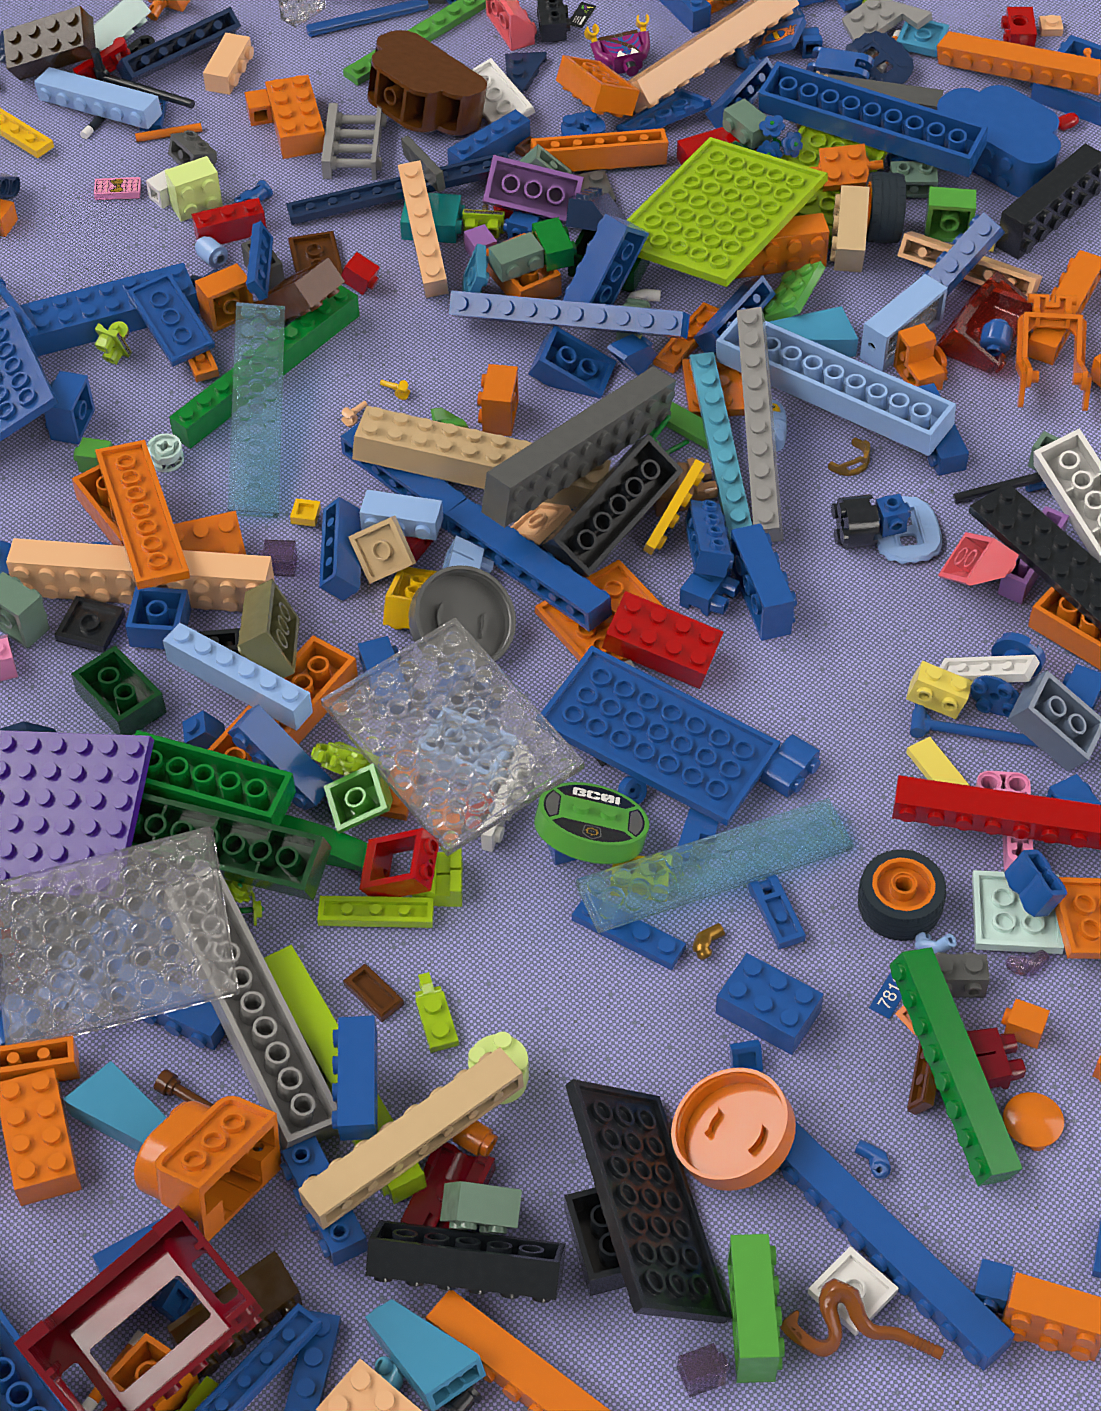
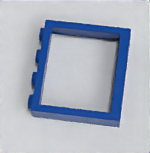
(1063, 99)

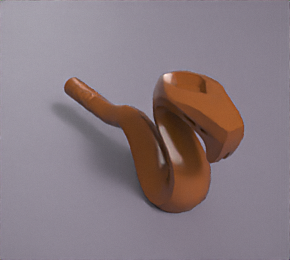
(840, 1292)

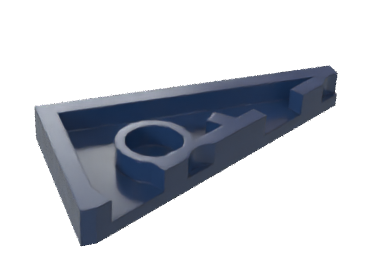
(523, 67)

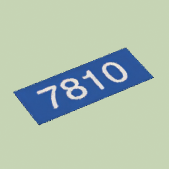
(887, 998)

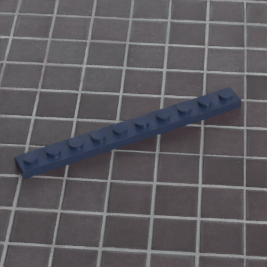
(383, 191)

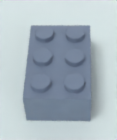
(1056, 720)

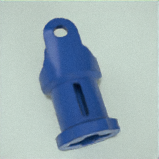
(261, 191)

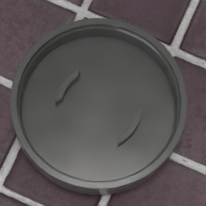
(473, 600)

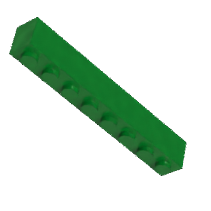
(955, 1067)

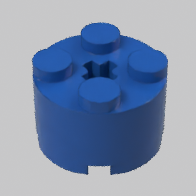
(582, 123)

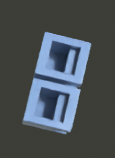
(467, 554)

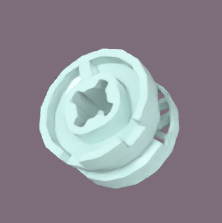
(166, 450)

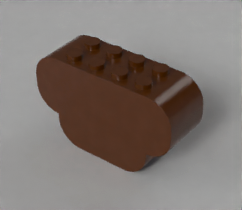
(424, 86)

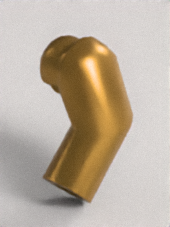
(704, 938)

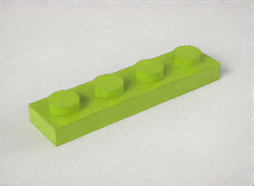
(376, 911)

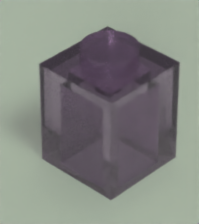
(283, 556)
(702, 1369)

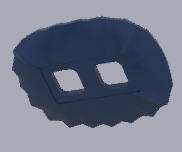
(890, 52)

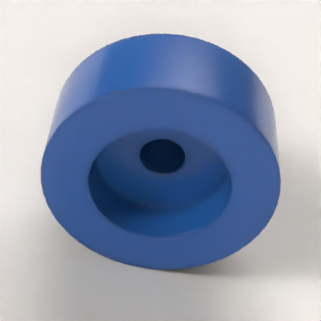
(633, 789)

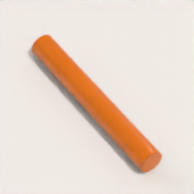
(163, 133)

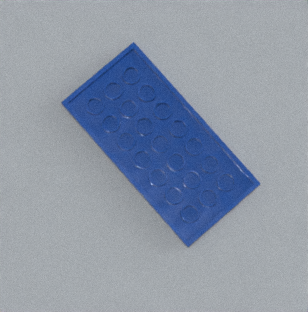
(659, 735)

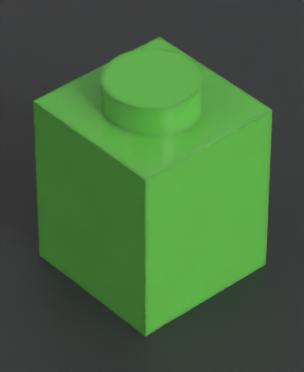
(85, 453)

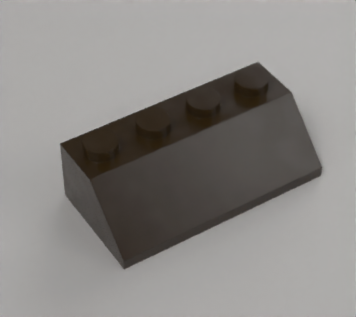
(273, 1291)

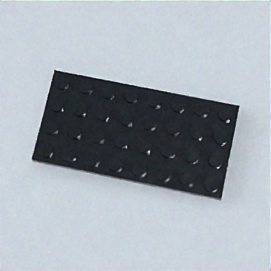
(647, 1204)

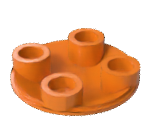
(1033, 1120)

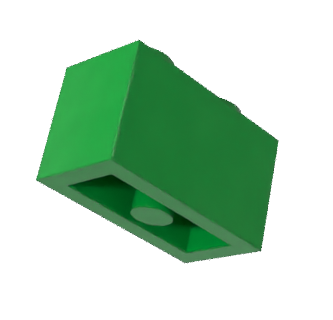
(555, 240)

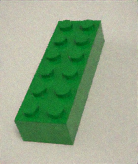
(218, 781)

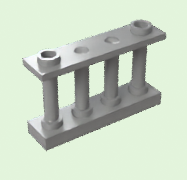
(333, 133)

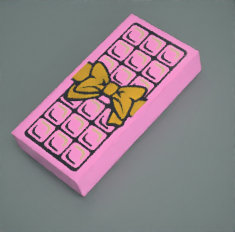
(117, 188)

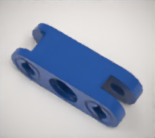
(841, 63)

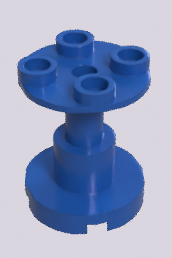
(995, 694)

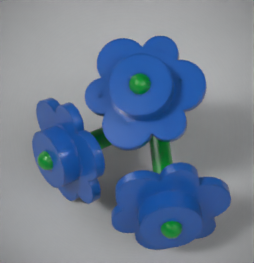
(790, 143)

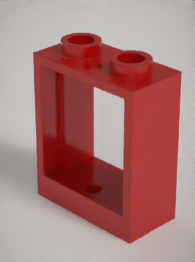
(378, 861)

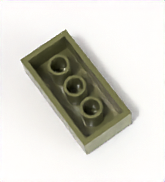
(269, 629)

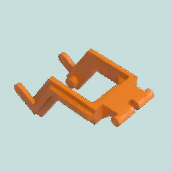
(1052, 316)

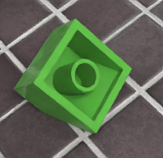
(358, 798)

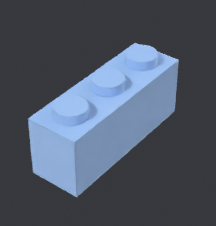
(415, 515)

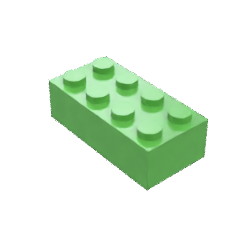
(755, 1308)

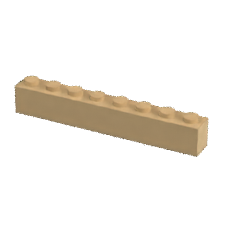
(410, 1137)

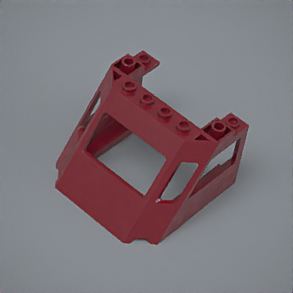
(116, 1294)

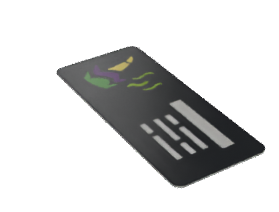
(582, 14)

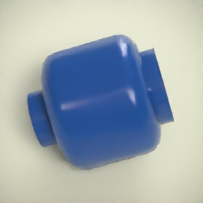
(996, 337)

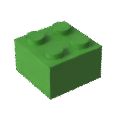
(949, 212)

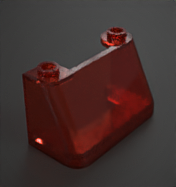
(992, 300)

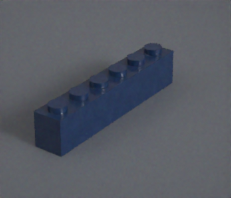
(178, 45)

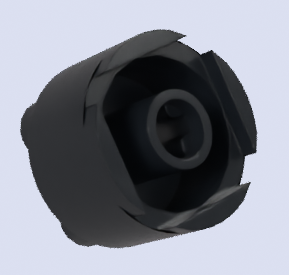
(855, 521)

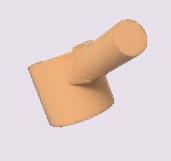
(350, 416)

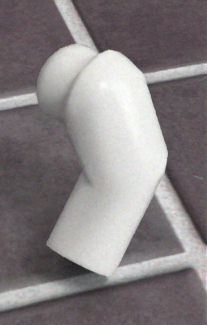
(646, 294)

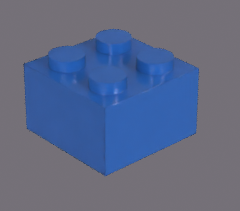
(74, 408)
(155, 614)

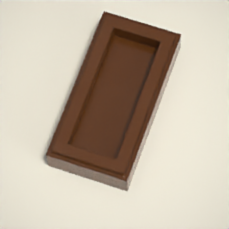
(373, 992)

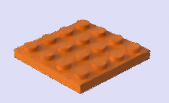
(615, 581)

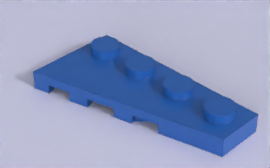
(668, 110)

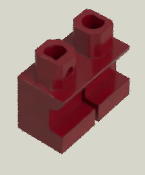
(991, 1054)

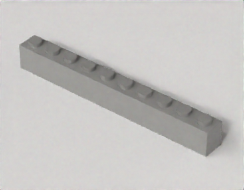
(759, 422)

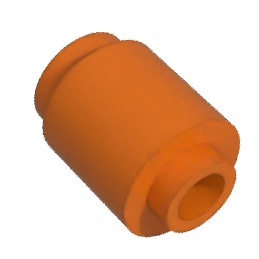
(476, 1139)

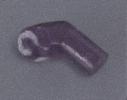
(1025, 965)

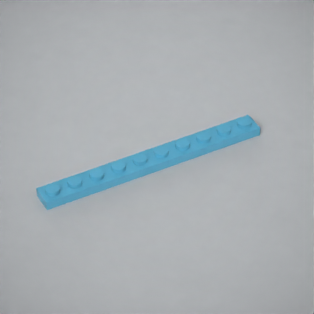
(720, 441)

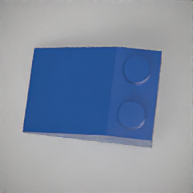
(571, 364)

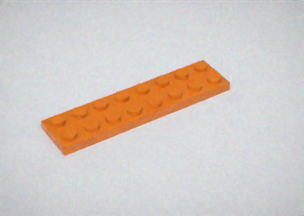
(142, 515)

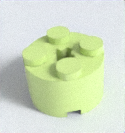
(511, 1047)

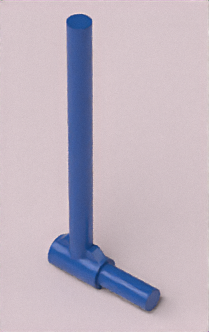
(922, 723)

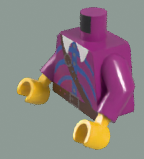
(621, 51)

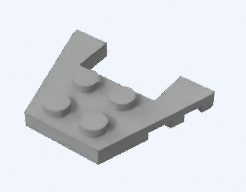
(881, 17)

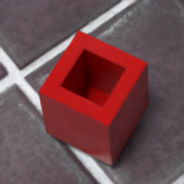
(360, 273)

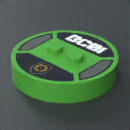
(591, 823)

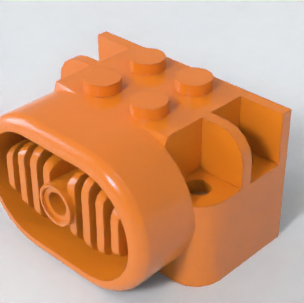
(210, 1159)

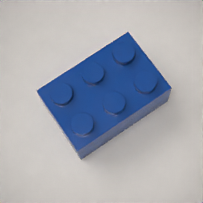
(769, 1003)

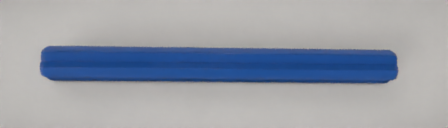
(366, 17)

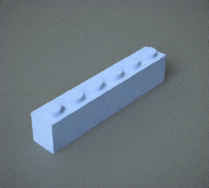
(98, 98)
(238, 676)

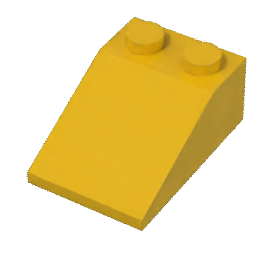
(400, 596)

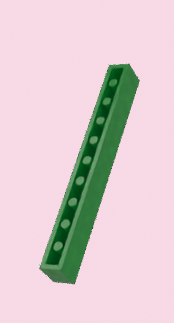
(301, 339)

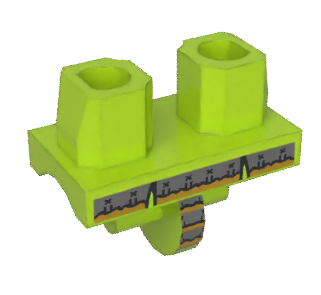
(492, 219)
(113, 341)

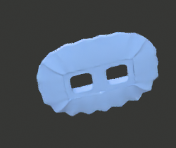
(923, 528)

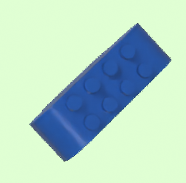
(1019, 136)

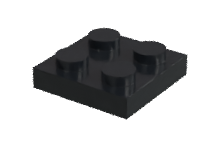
(90, 624)

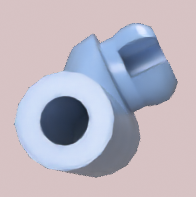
(941, 945)

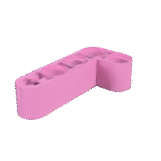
(1008, 782)

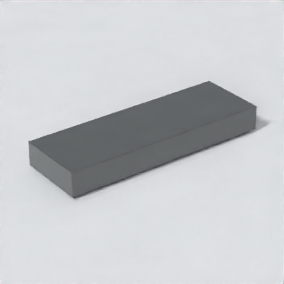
(431, 171)

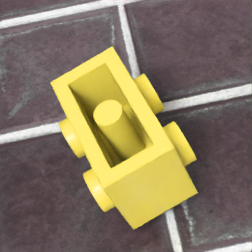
(939, 690)

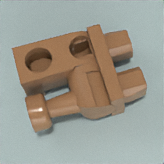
(704, 491)

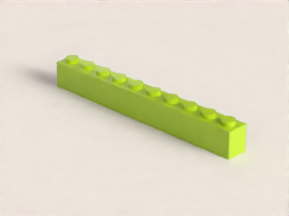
(317, 1027)

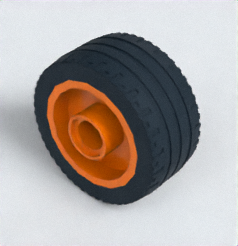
(886, 207)
(901, 894)

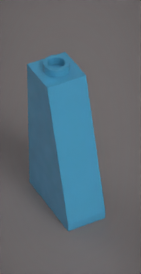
(825, 327)
(114, 1107)
(425, 1355)

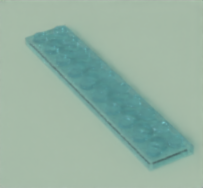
(256, 410)
(713, 865)

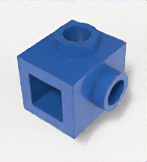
(892, 515)

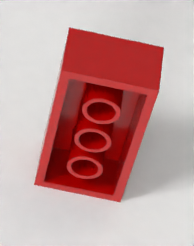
(662, 639)

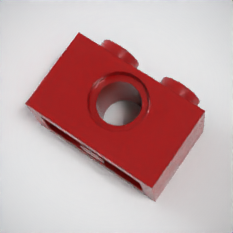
(1019, 26)

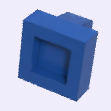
(746, 1055)
(173, 1300)

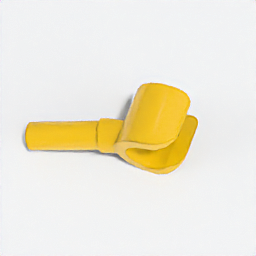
(401, 389)

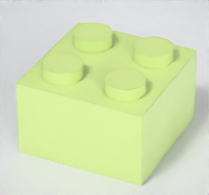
(193, 188)

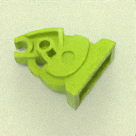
(339, 757)

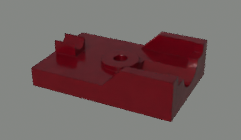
(445, 1166)

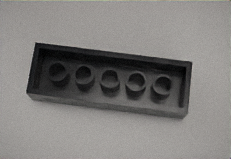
(1050, 202)
(613, 507)
(465, 1260)

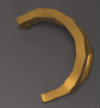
(842, 469)

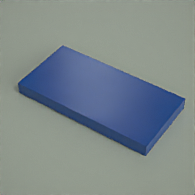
(171, 319)

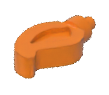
(941, 358)

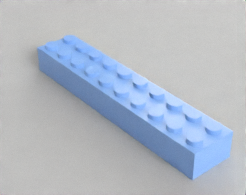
(848, 388)

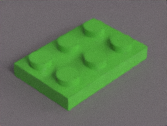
(793, 292)

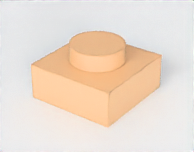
(1050, 25)

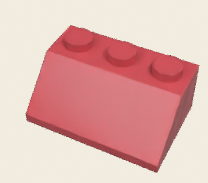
(511, 23)
(978, 560)

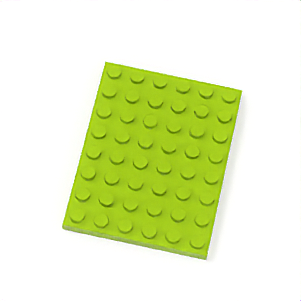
(722, 209)

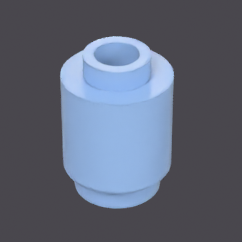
(211, 251)

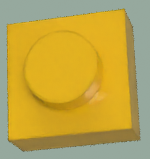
(305, 512)

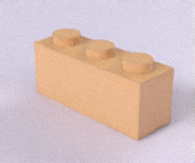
(228, 63)

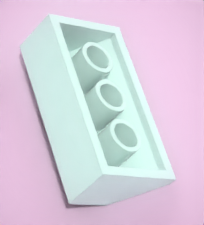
(119, 22)

